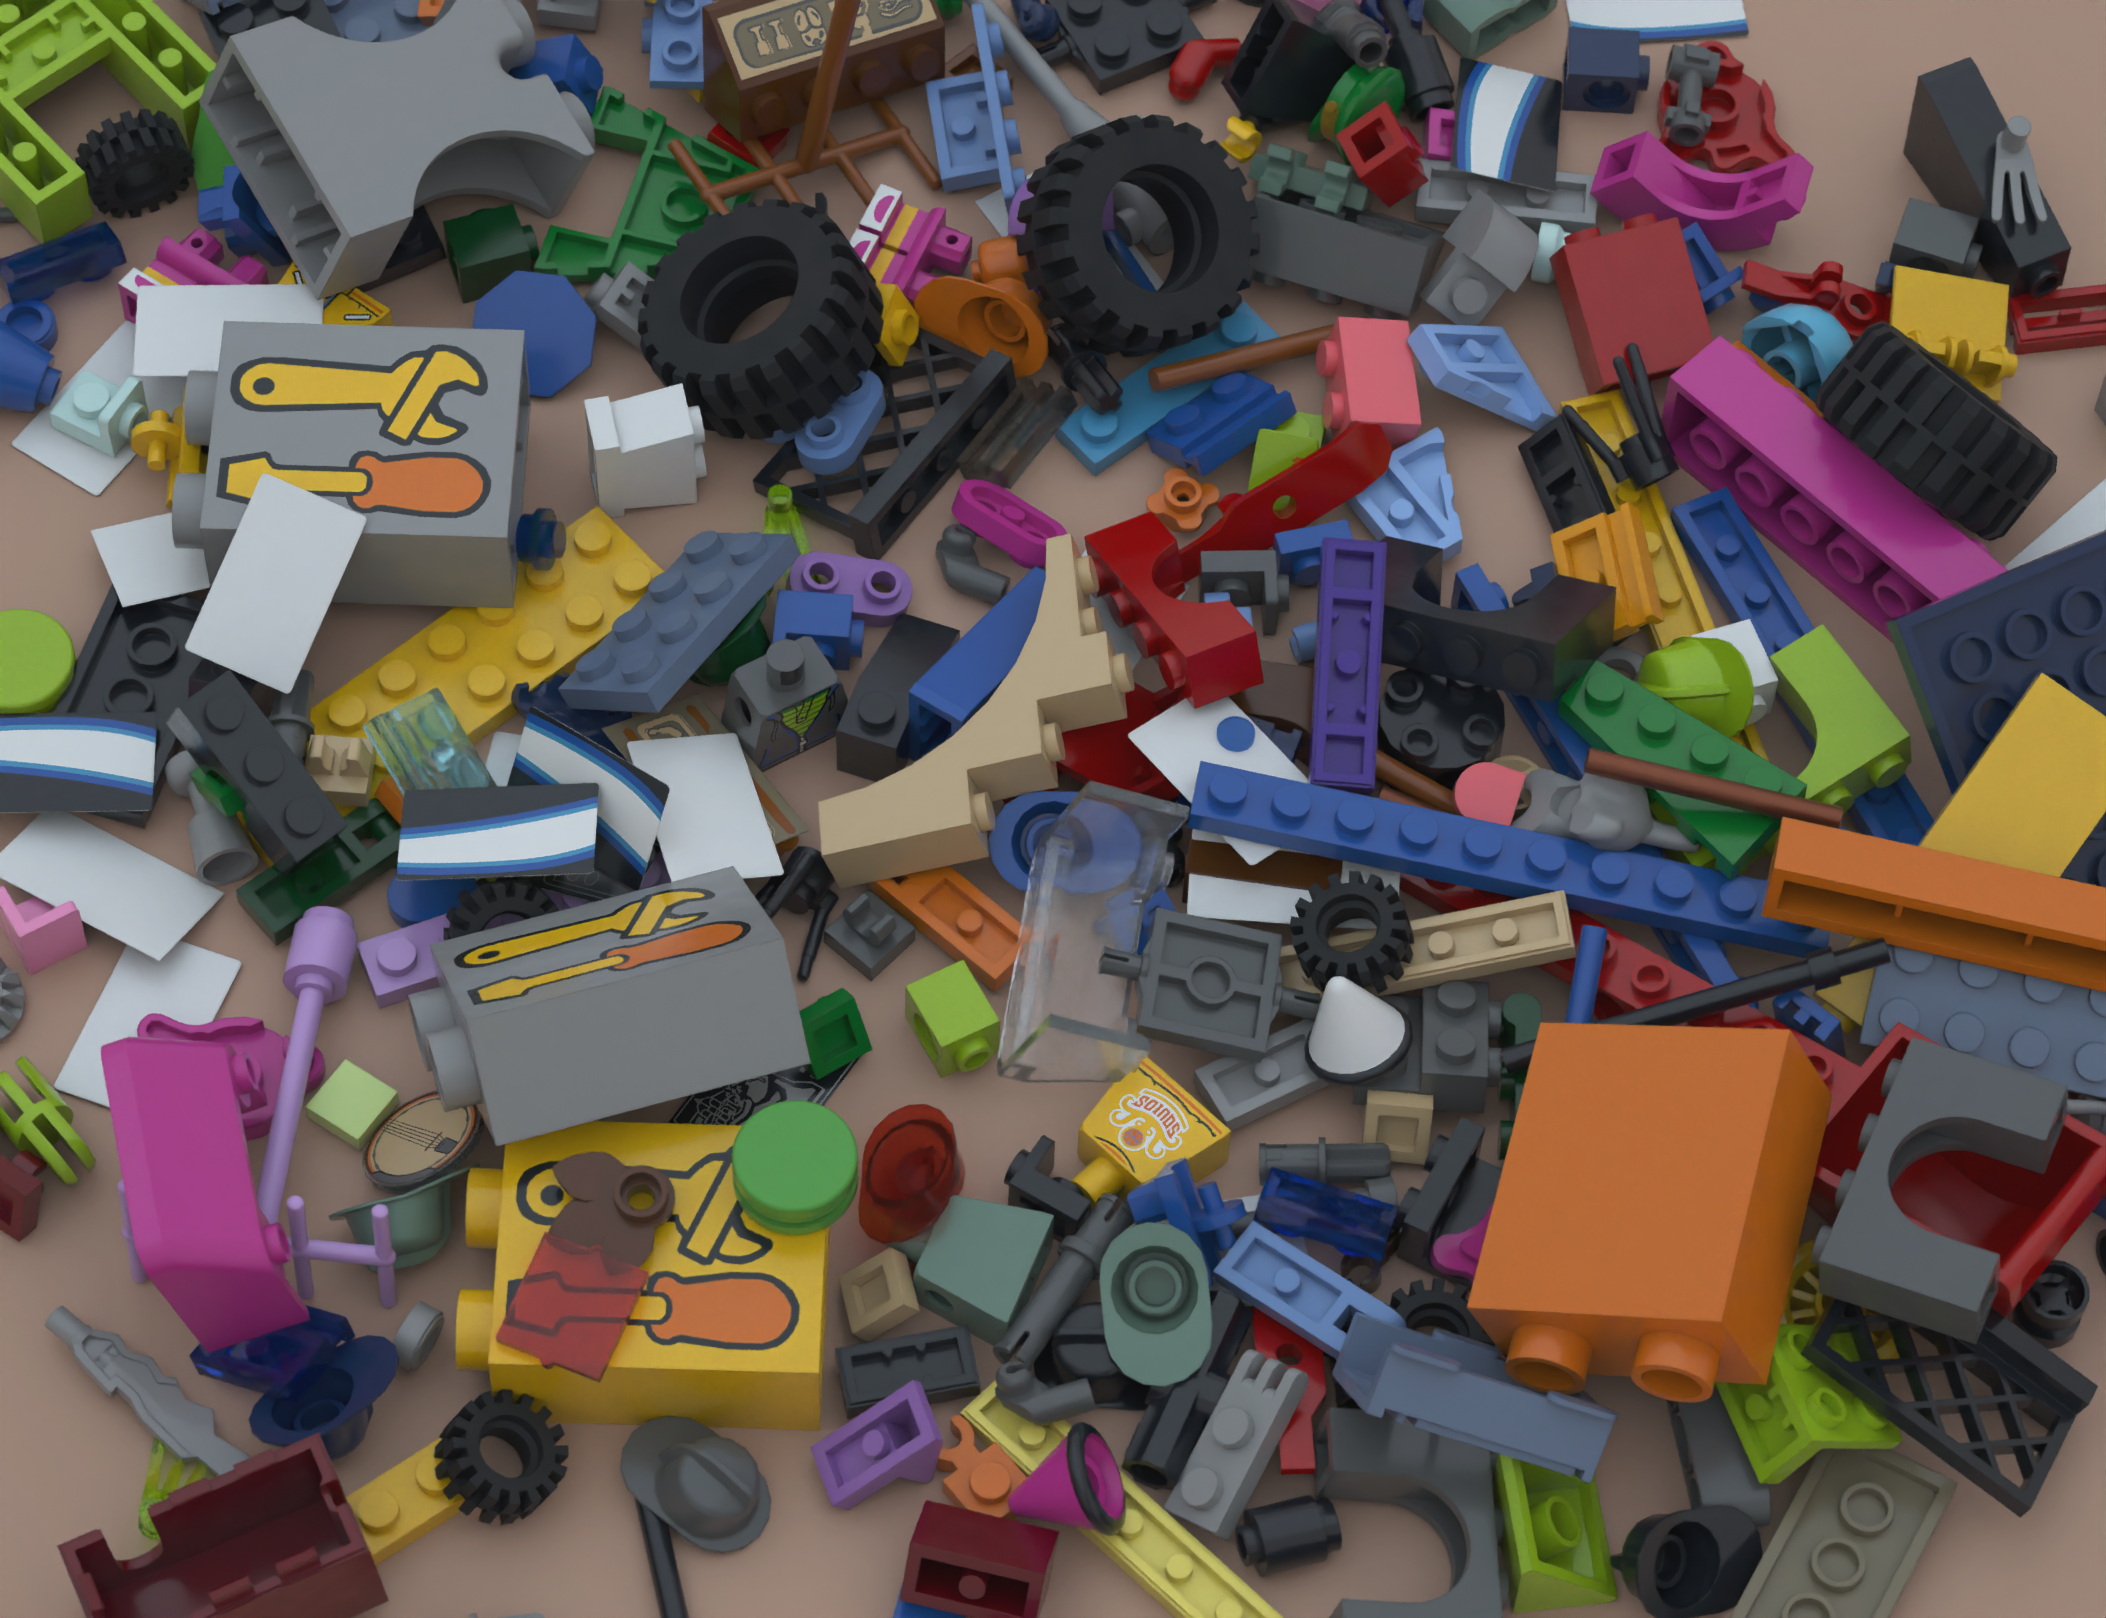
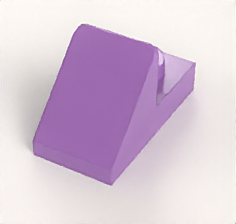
(879, 1446)

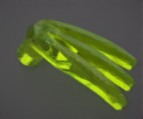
(783, 518)
(152, 1495)

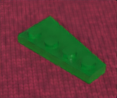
(1636, 723)

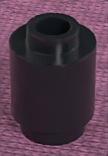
(1288, 1534)

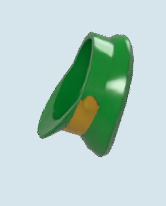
(1353, 97)

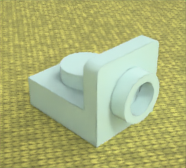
(101, 411)

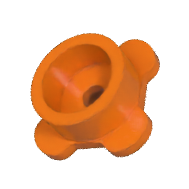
(1182, 515)

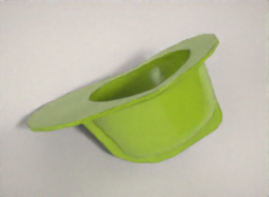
(1702, 679)

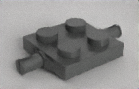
(1208, 984)

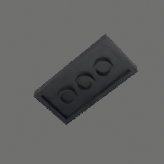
(137, 665)

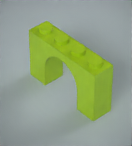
(1852, 727)

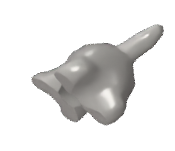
(1596, 811)

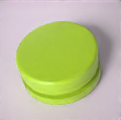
(34, 661)

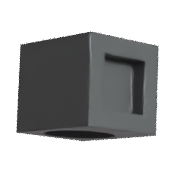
(1936, 240)

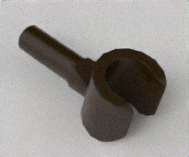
(1372, 1281)

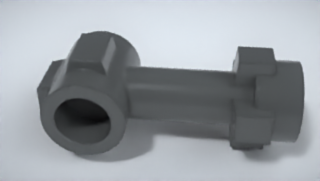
(1692, 69)

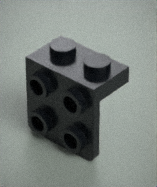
(1451, 1198)

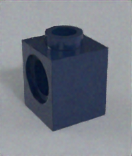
(1603, 70)

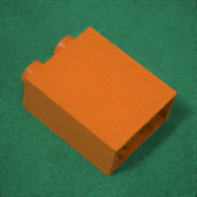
(1650, 1206)

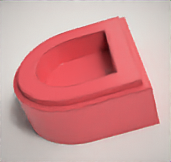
(1488, 792)

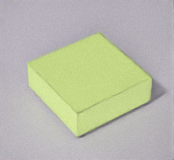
(352, 1104)

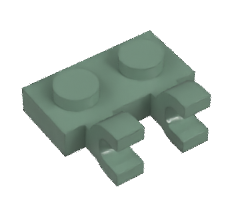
(1333, 187)

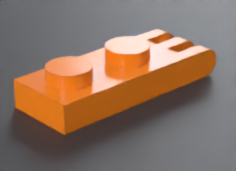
(957, 920)

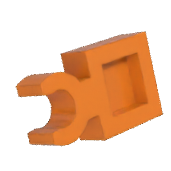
(978, 1479)

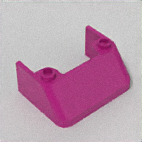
(195, 1188)

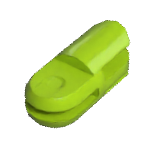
(42, 1123)

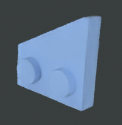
(1481, 369)
(1413, 497)

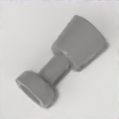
(218, 843)

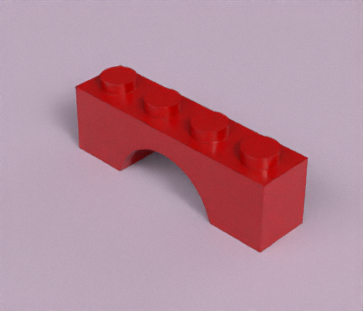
(1198, 646)

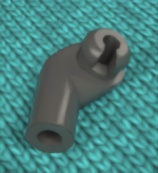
(962, 569)
(1035, 1400)

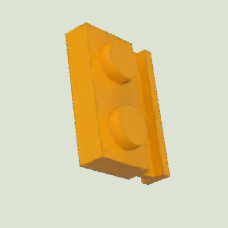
(1615, 554)

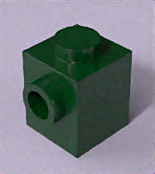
(487, 249)

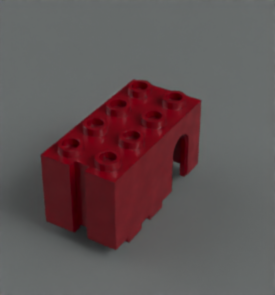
(239, 1546)

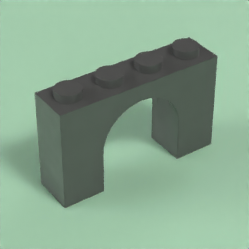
(1932, 1106)
(1436, 1479)

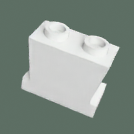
(644, 450)

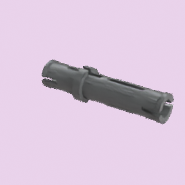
(1065, 1282)

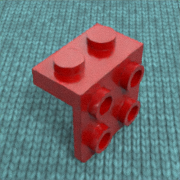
(1108, 755)

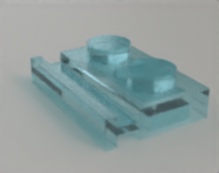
(427, 746)

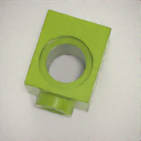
(952, 1019)

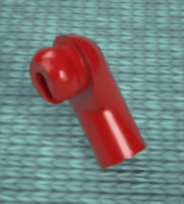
(1196, 62)

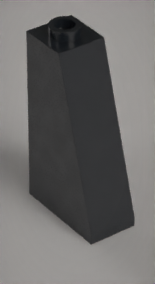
(1954, 154)

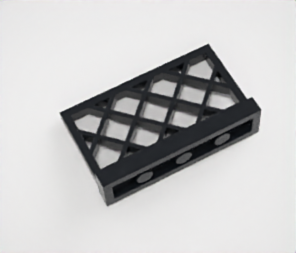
(931, 451)
(2005, 1358)

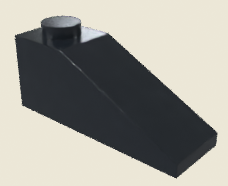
(875, 723)

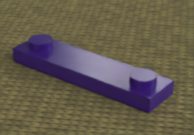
(1347, 664)

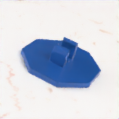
(555, 322)

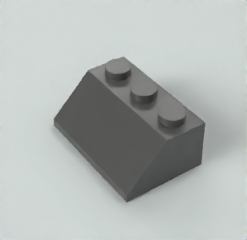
(1344, 253)

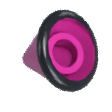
(1075, 1485)

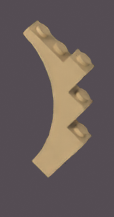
(943, 802)

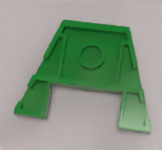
(659, 202)

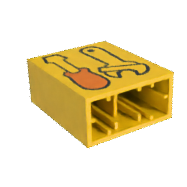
(728, 1307)

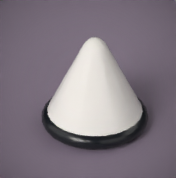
(1356, 1035)

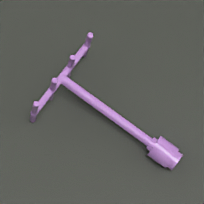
(316, 975)

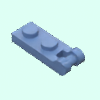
(1296, 1289)

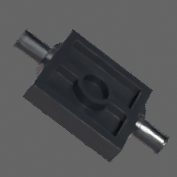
(1120, 38)

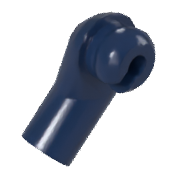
(1036, 20)

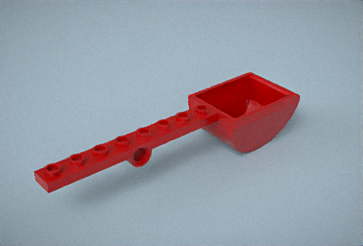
(1948, 1193)

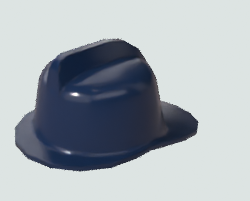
(337, 1402)

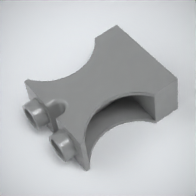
(365, 132)

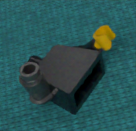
(1292, 66)

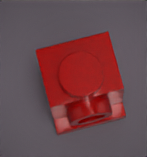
(1384, 154)

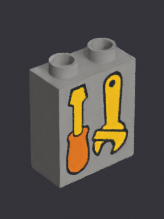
(382, 420)
(610, 1007)

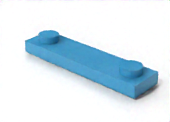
(1108, 437)

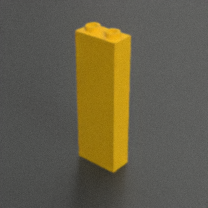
(2019, 806)

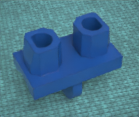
(244, 221)
(1176, 1198)

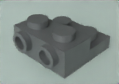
(1447, 1047)

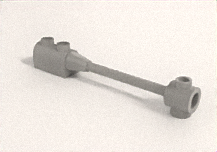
(1138, 213)

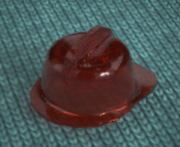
(908, 1173)

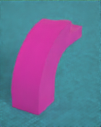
(1731, 209)

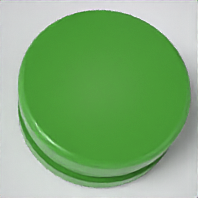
(795, 1167)

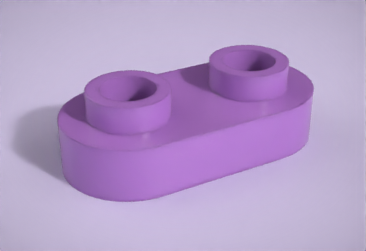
(855, 577)

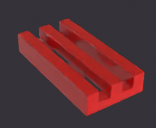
(2058, 332)

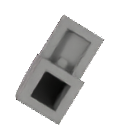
(1490, 255)

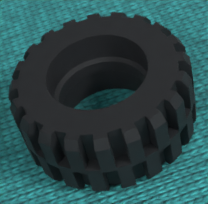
(1205, 217)
(729, 273)
(1936, 431)

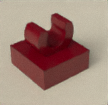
(20, 1193)

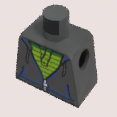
(784, 702)

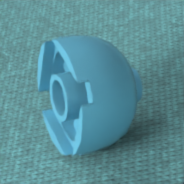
(1798, 343)

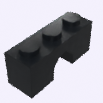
(282, 800)

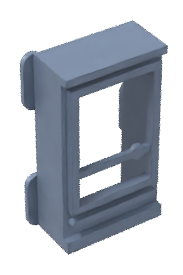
(1466, 1395)

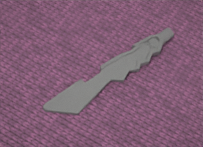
(155, 1399)

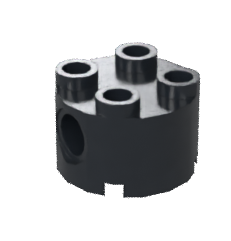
(1439, 724)

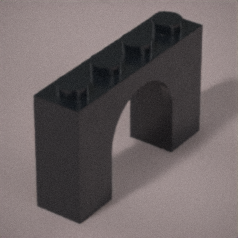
(1517, 649)

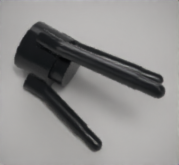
(1645, 455)
(801, 888)

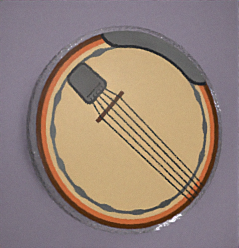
(420, 1144)

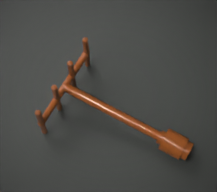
(815, 135)

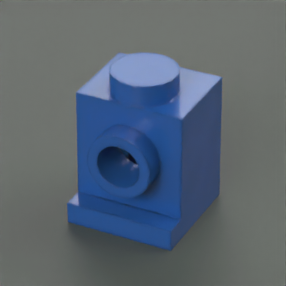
(824, 618)

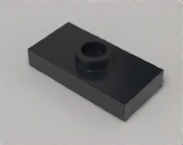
(936, 1358)

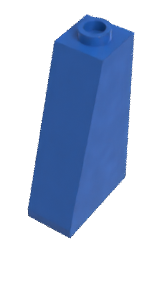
(972, 668)

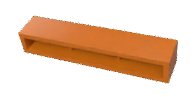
(1938, 903)

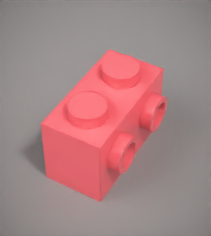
(1370, 378)

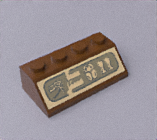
(768, 53)

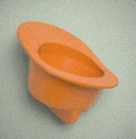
(987, 317)

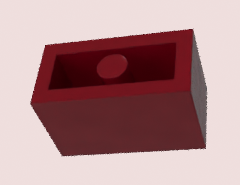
(978, 1564)

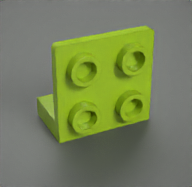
(1801, 1410)

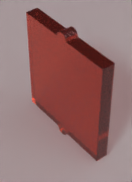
(572, 1307)

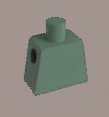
(979, 1263)

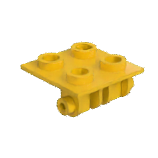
(1956, 322)

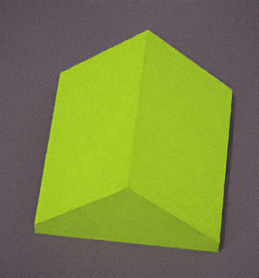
(1551, 1538)

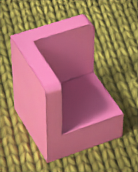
(41, 931)

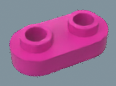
(1005, 521)

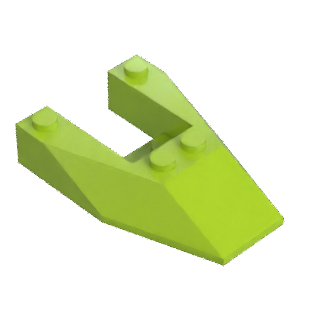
(51, 43)

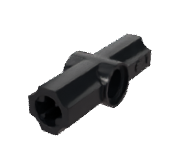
(1183, 1408)

